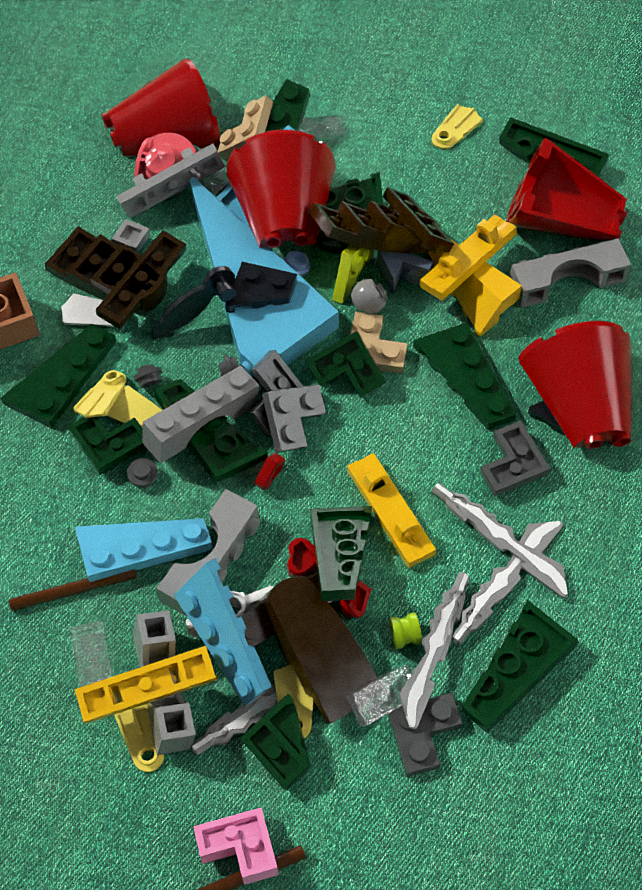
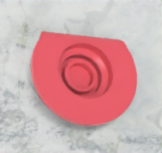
(160, 153)

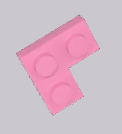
(240, 835)

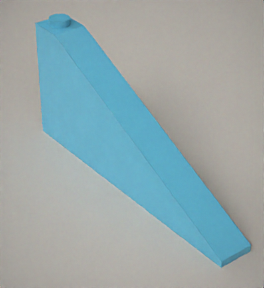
(284, 328)

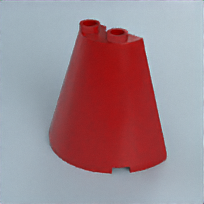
(167, 104)
(278, 182)
(566, 198)
(585, 381)

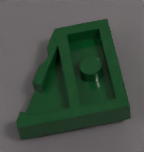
(280, 743)

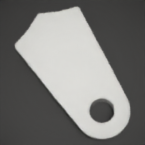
(82, 311)

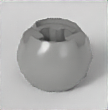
(369, 296)

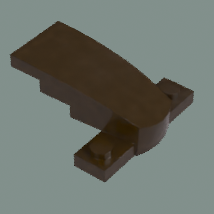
(396, 228)
(116, 272)
(312, 641)

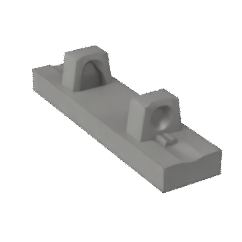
(170, 181)

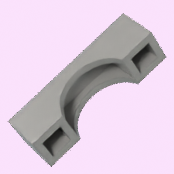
(600, 263)
(173, 427)
(233, 522)
(170, 716)

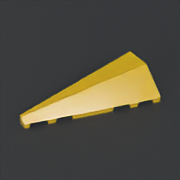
(484, 294)

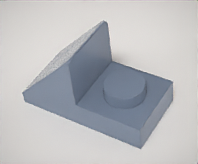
(402, 266)

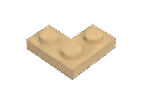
(253, 123)
(387, 354)

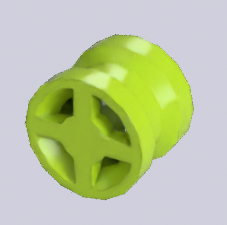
(405, 630)

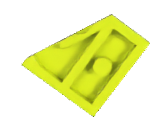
(351, 264)

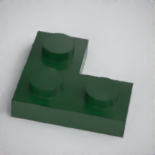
(348, 357)
(107, 448)

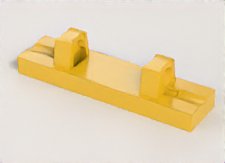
(468, 257)
(391, 511)
(145, 685)

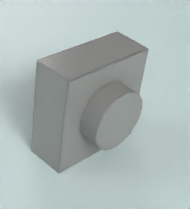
(132, 235)

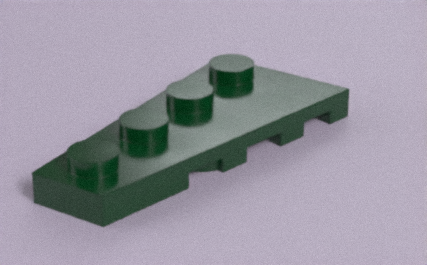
(357, 193)
(59, 379)
(217, 443)
(526, 656)

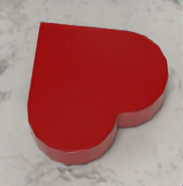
(269, 471)
(301, 558)
(356, 607)

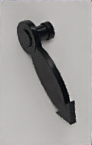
(216, 282)

